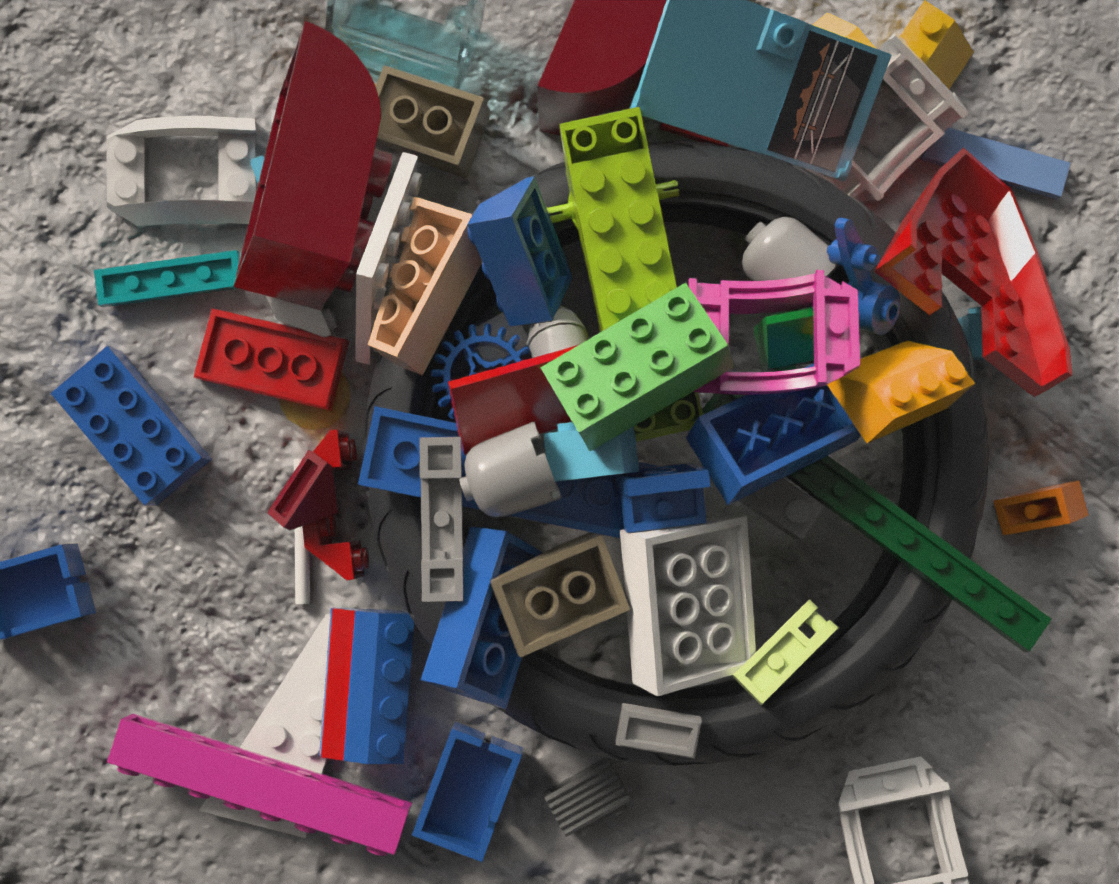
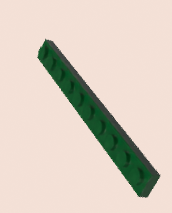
(917, 547)

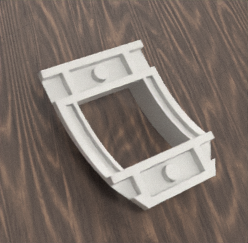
(931, 103)
(235, 172)
(897, 783)

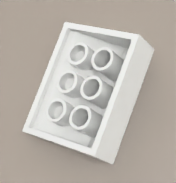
(688, 603)

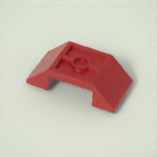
(346, 557)

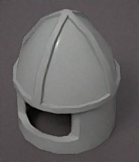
(554, 335)

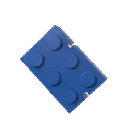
(43, 590)
(465, 791)

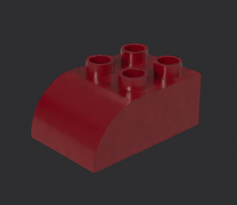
(597, 60)
(316, 177)

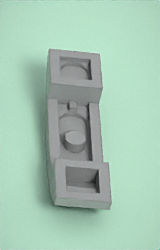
(441, 519)

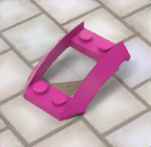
(834, 328)

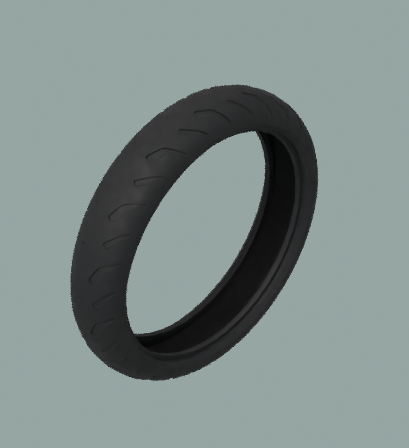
(891, 613)

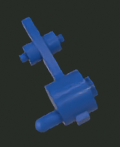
(876, 301)

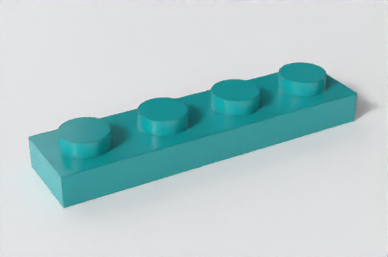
(166, 278)

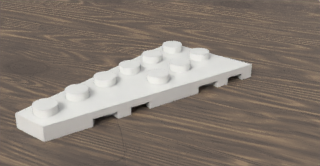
(289, 727)

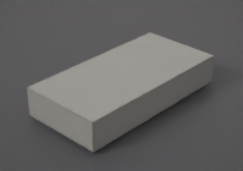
(658, 730)

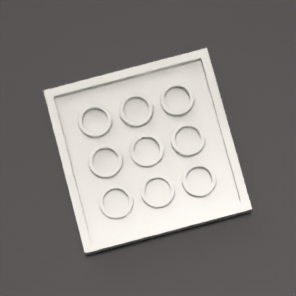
(384, 250)

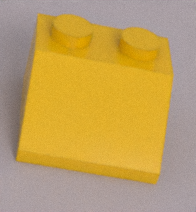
(938, 42)

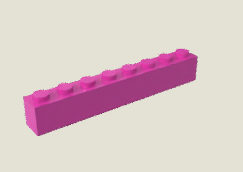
(259, 784)

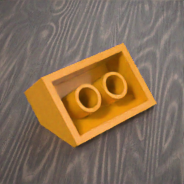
(900, 387)

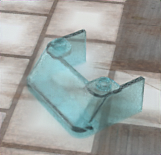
(408, 41)

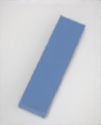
(1009, 163)

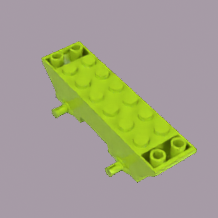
(622, 232)

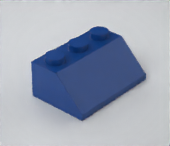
(521, 253)

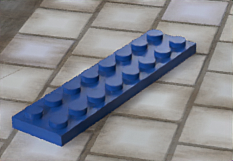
(394, 466)

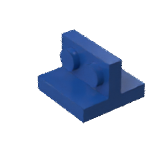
(663, 496)

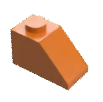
(1041, 508)

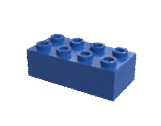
(131, 426)
(769, 438)

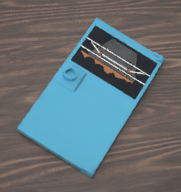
(761, 82)

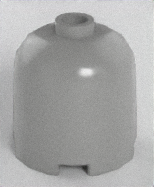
(784, 252)
(509, 473)

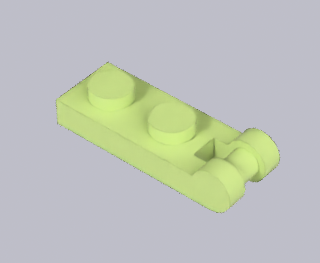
(783, 653)

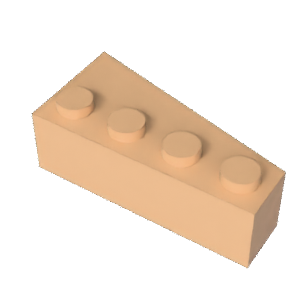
(426, 285)

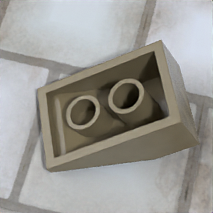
(430, 120)
(559, 593)

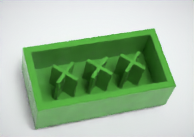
(638, 366)

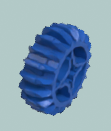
(466, 348)

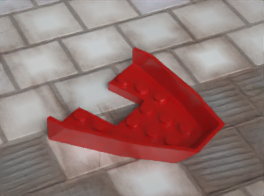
(978, 239)

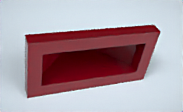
(307, 494)

